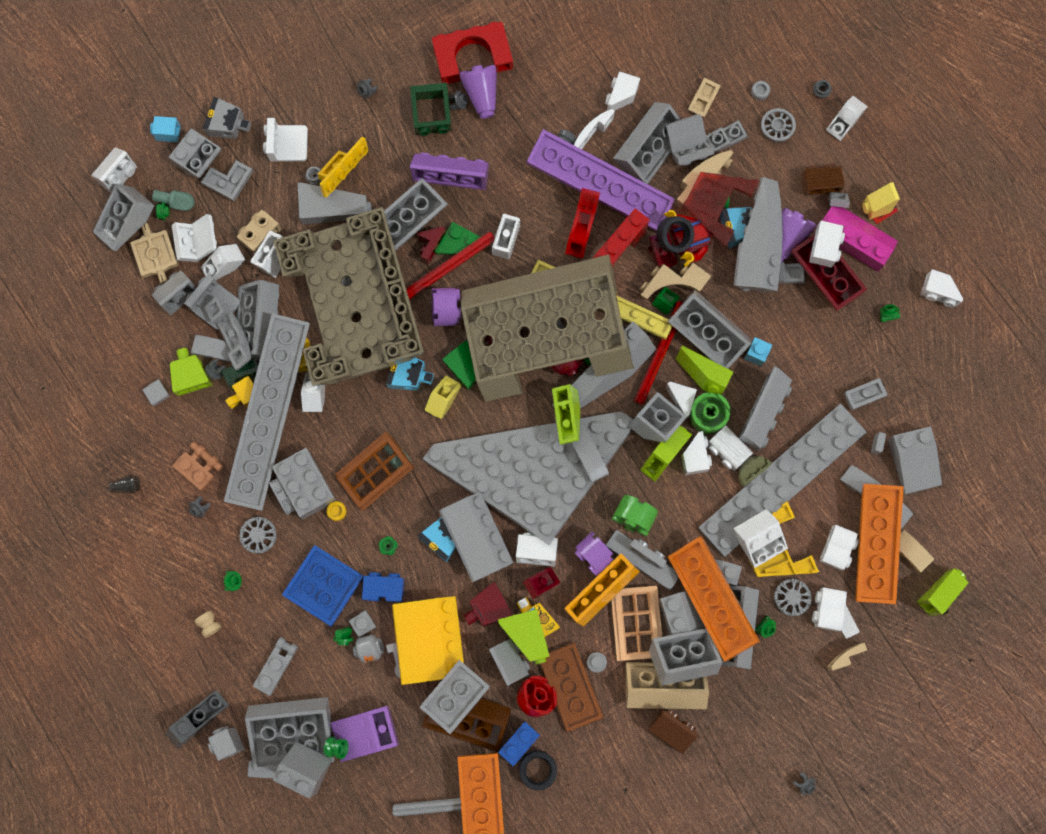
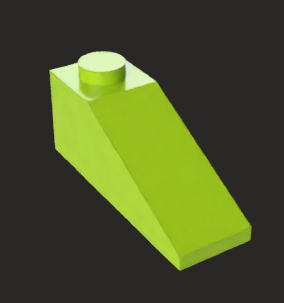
(705, 372)
(567, 413)

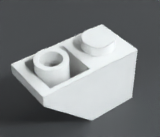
(623, 92)
(846, 118)
(223, 261)
(941, 288)
(312, 396)
(695, 457)

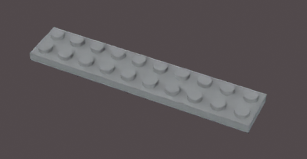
(267, 412)
(784, 477)

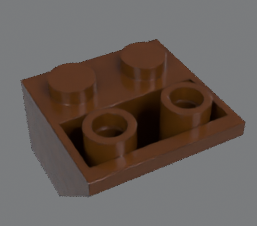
(672, 731)

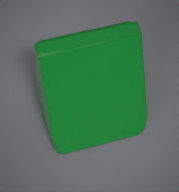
(665, 300)

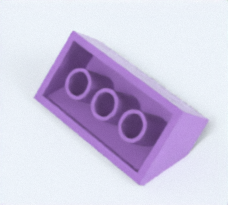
(450, 171)

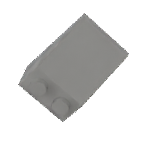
(122, 216)
(916, 459)

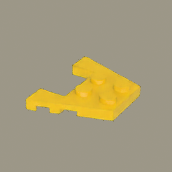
(782, 563)

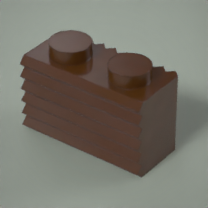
(822, 179)

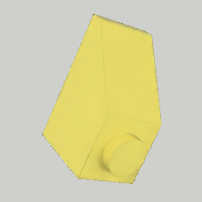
(881, 201)
(443, 397)

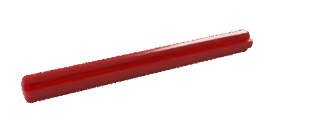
(450, 265)
(655, 364)

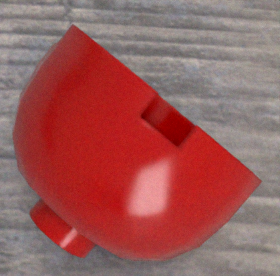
(536, 697)

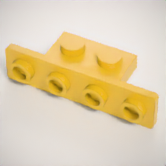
(340, 166)

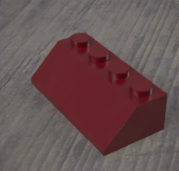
(836, 283)

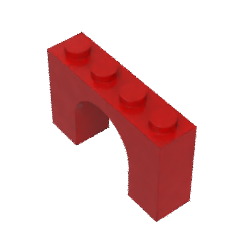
(489, 36)
(627, 234)

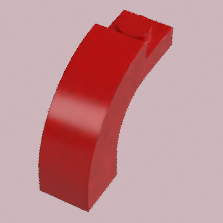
(582, 223)

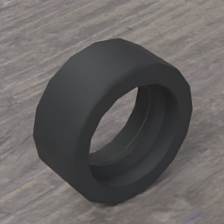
(688, 231)
(552, 775)

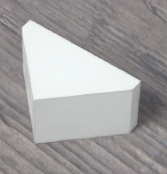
(681, 396)

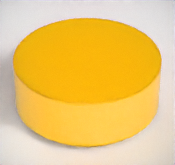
(336, 511)

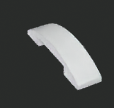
(600, 122)

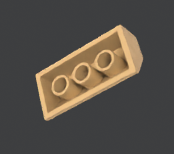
(645, 690)

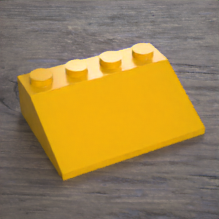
(427, 639)

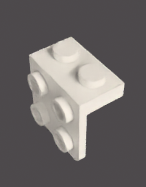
(285, 141)
(195, 239)

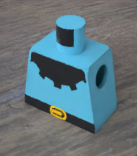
(737, 220)
(409, 375)
(439, 539)

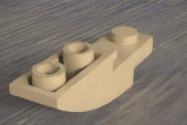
(712, 165)

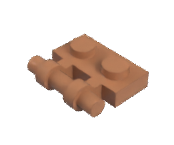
(194, 471)

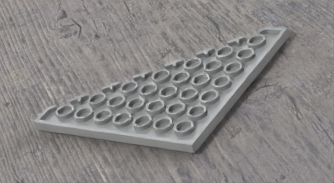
(528, 471)

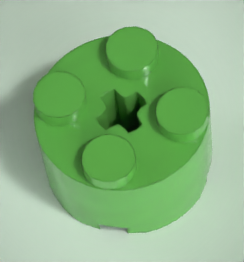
(705, 403)
(635, 515)

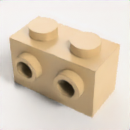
(256, 231)

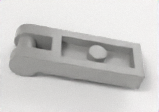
(275, 667)

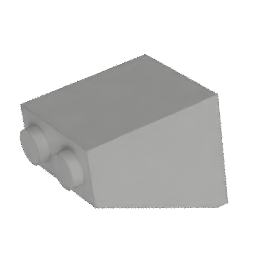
(302, 770)

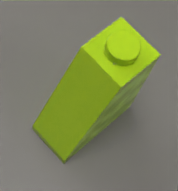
(665, 453)
(943, 592)
(527, 634)

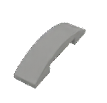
(231, 330)
(589, 456)
(855, 477)

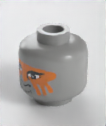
(368, 648)

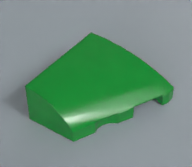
(461, 364)

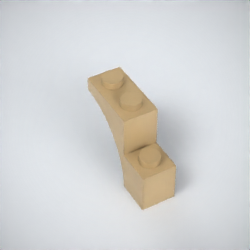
(691, 277)

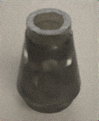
(127, 484)

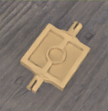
(154, 253)

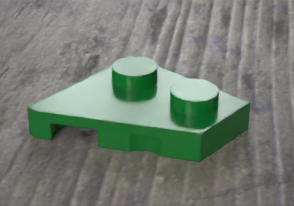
(456, 240)

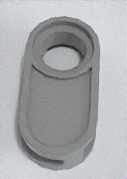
(282, 496)

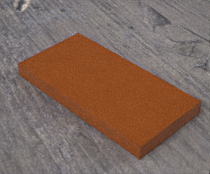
(573, 689)

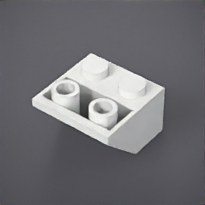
(114, 169)
(761, 538)

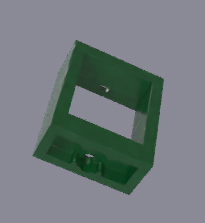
(430, 91)

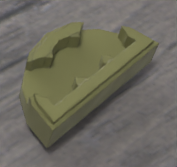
(752, 468)

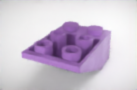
(367, 732)

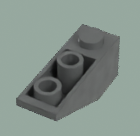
(196, 719)

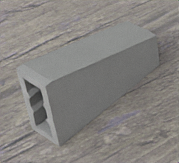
(334, 208)

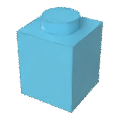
(165, 129)
(758, 352)

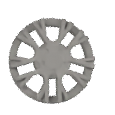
(778, 125)
(258, 535)
(792, 597)

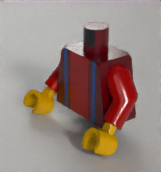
(700, 243)

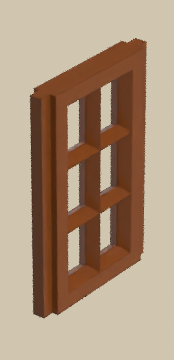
(387, 483)

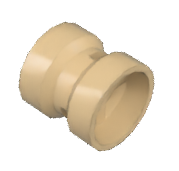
(207, 624)

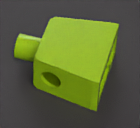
(188, 373)

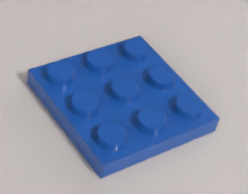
(323, 585)

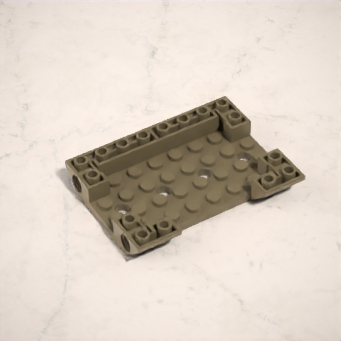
(375, 292)
(538, 303)

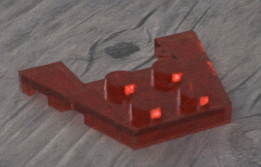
(710, 197)

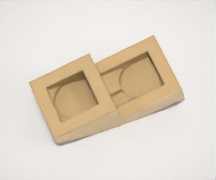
(704, 97)
(914, 552)
(843, 658)

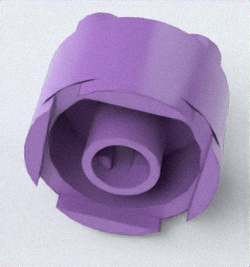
(445, 306)
(595, 553)

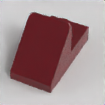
(432, 239)
(659, 255)
(541, 582)

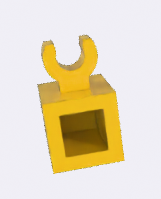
(243, 389)

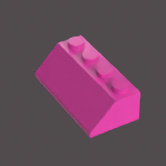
(861, 238)

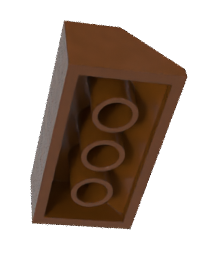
(481, 726)

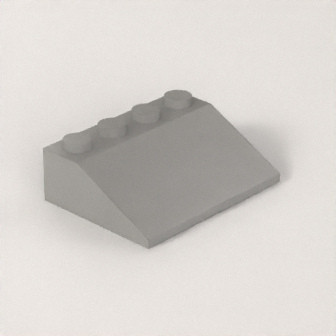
(279, 725)

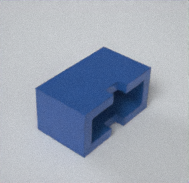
(383, 587)
(519, 743)

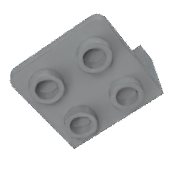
(688, 140)
(204, 293)

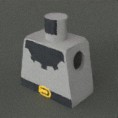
(225, 120)

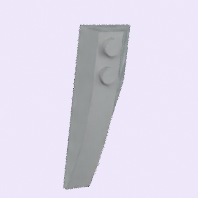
(761, 248)
(592, 387)

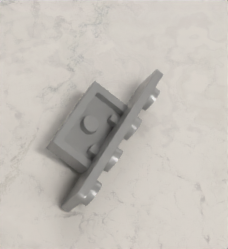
(644, 559)

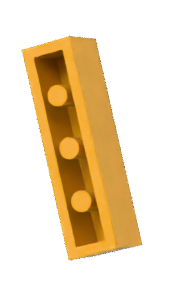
(602, 590)

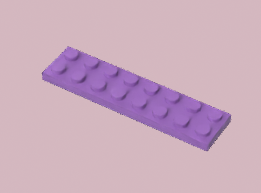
(583, 170)

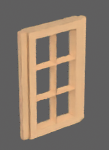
(618, 621)

